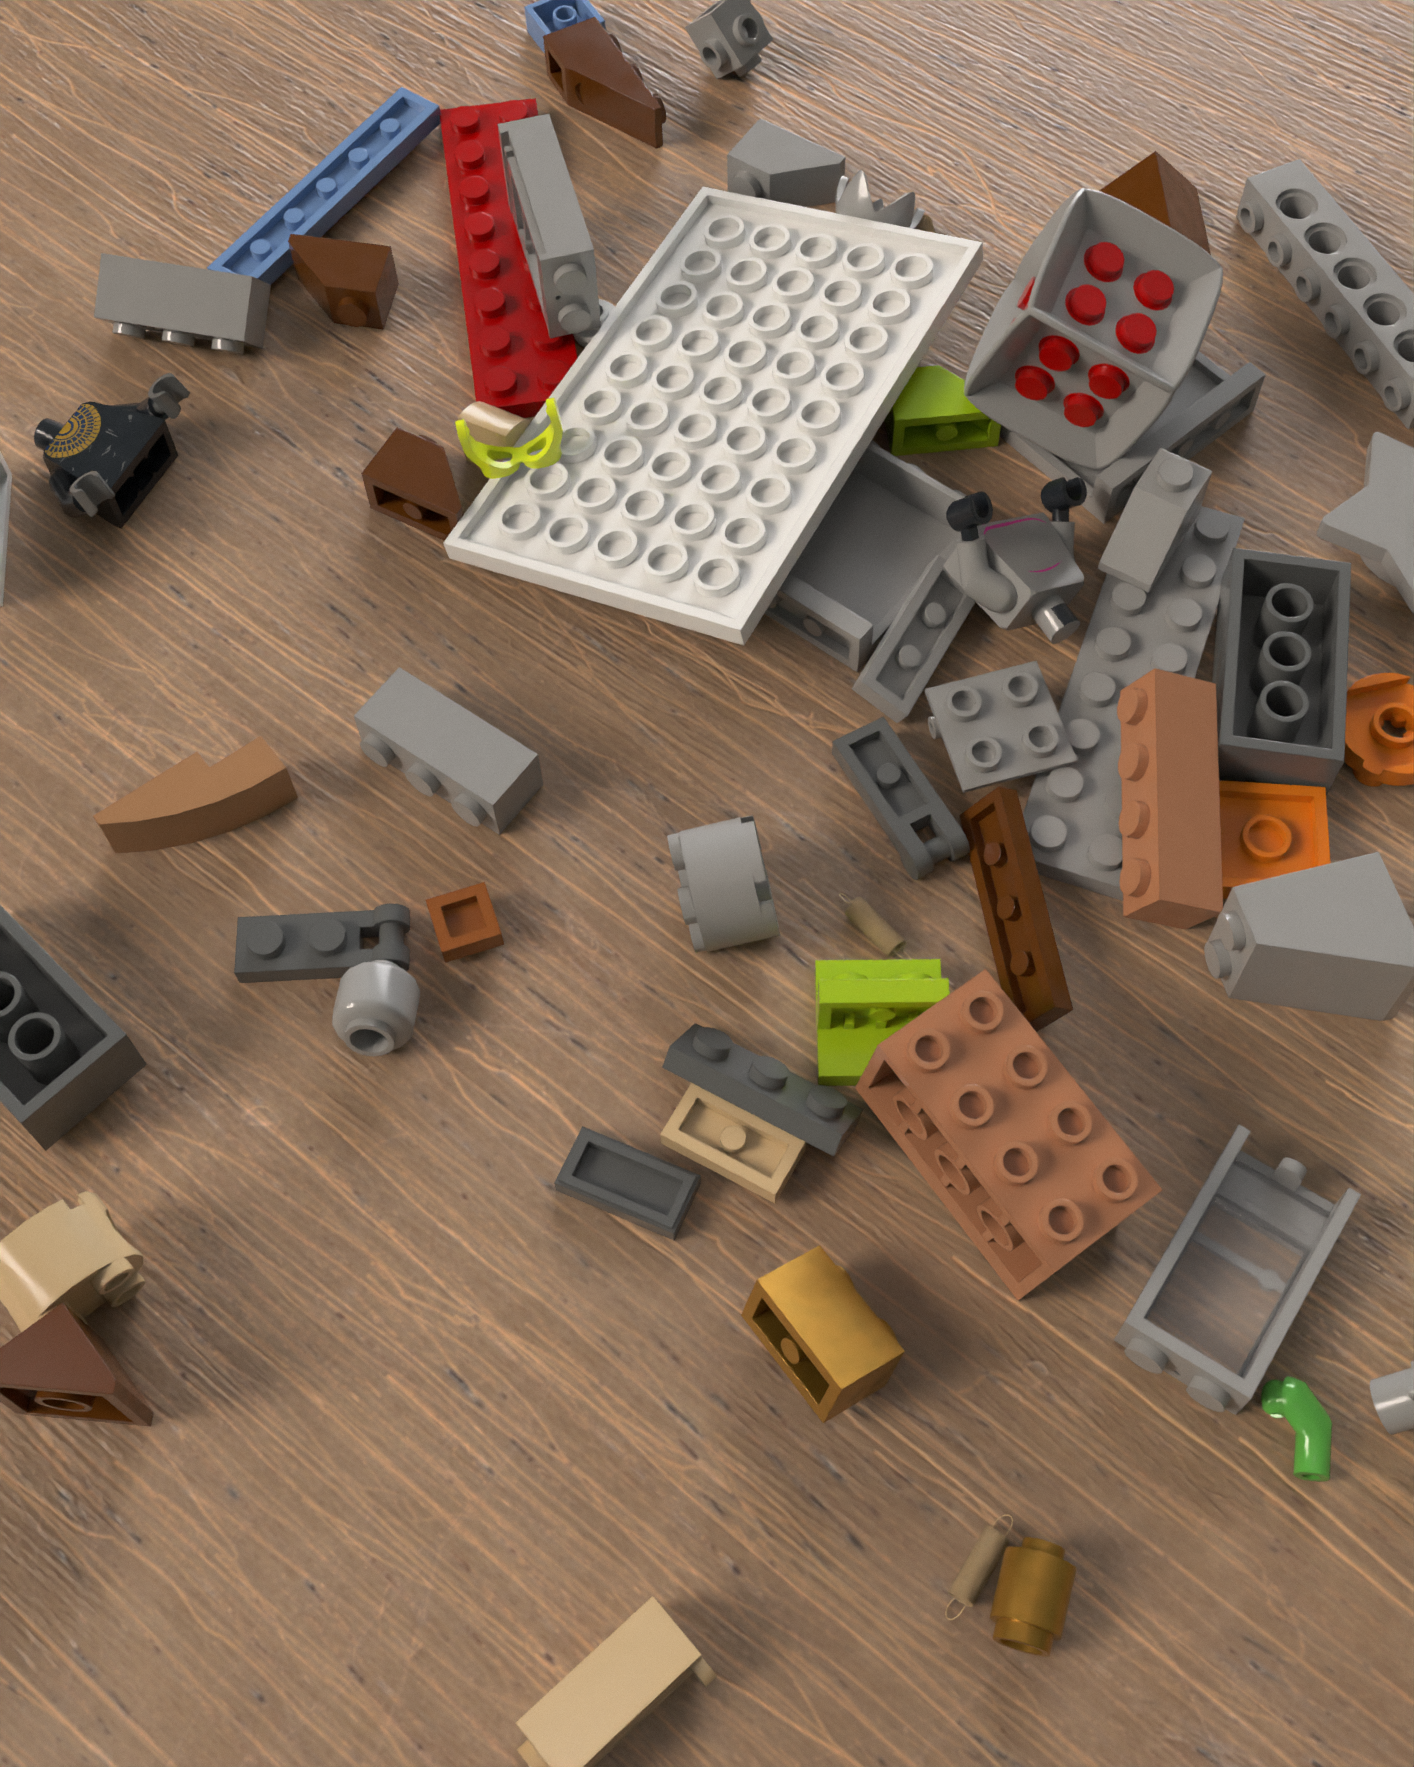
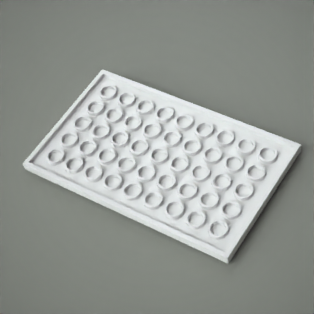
(720, 411)

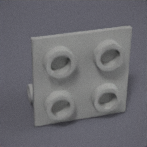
(999, 726)

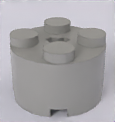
(723, 884)

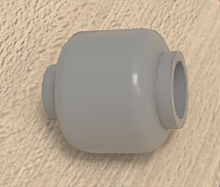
(376, 1007)

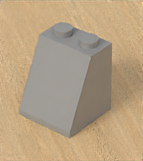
(1318, 941)

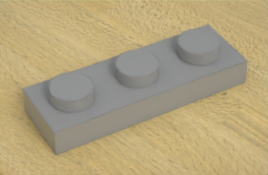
(914, 642)

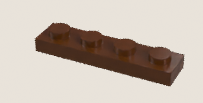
(1015, 908)

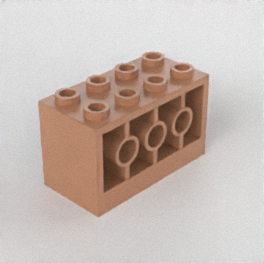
(1003, 1134)

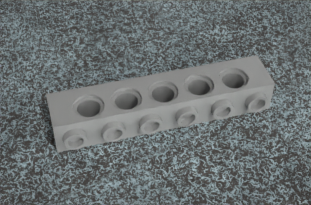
(1336, 276)

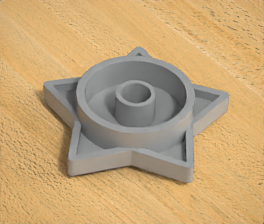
(1380, 516)

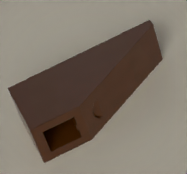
(600, 81)

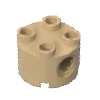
(68, 1260)

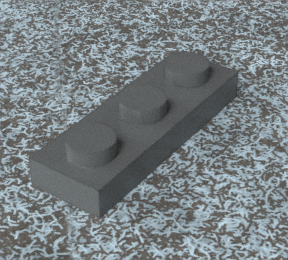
(763, 1088)

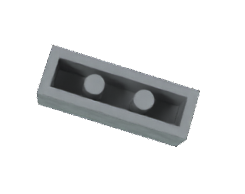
(182, 303)
(448, 751)

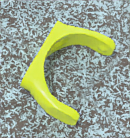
(486, 455)

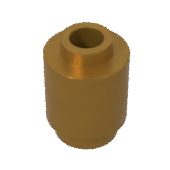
(1032, 1596)

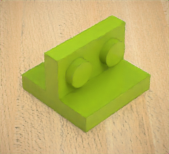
(865, 1004)

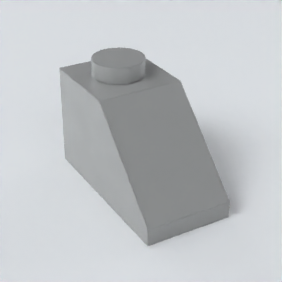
(783, 167)
(1155, 519)

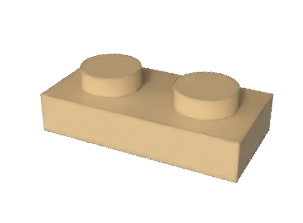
(733, 1142)

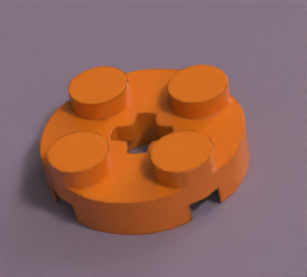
(1368, 749)

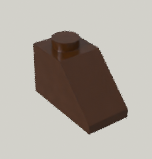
(347, 278)
(414, 484)

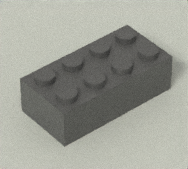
(1282, 668)
(55, 1042)

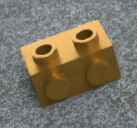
(822, 1333)

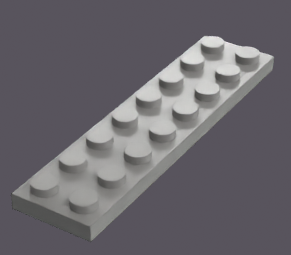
(1078, 806)

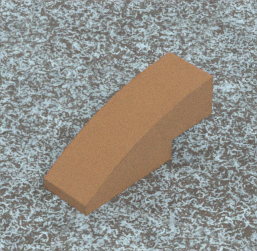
(198, 800)

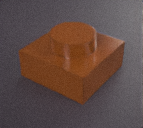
(464, 922)

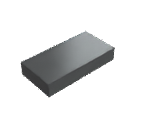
(628, 1183)

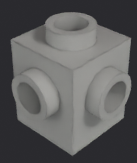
(729, 36)

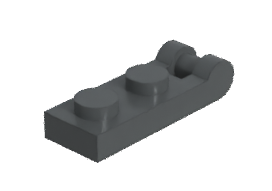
(899, 797)
(318, 943)

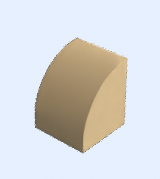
(493, 425)

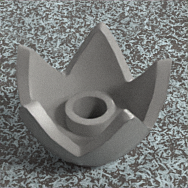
(855, 200)

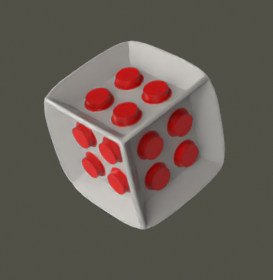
(1094, 330)

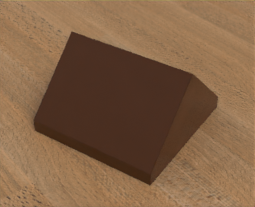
(1164, 195)
(68, 1374)

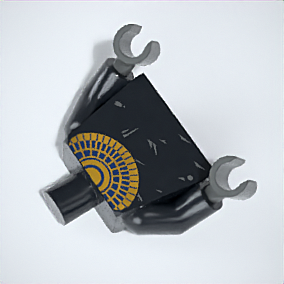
(111, 453)

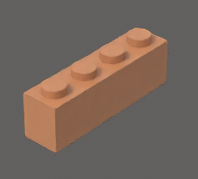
(1170, 800)

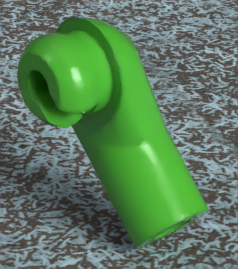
(1309, 1421)

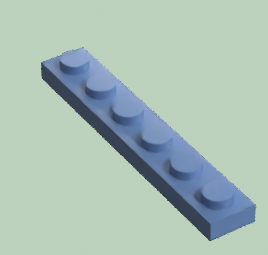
(332, 186)

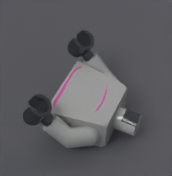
(1021, 565)

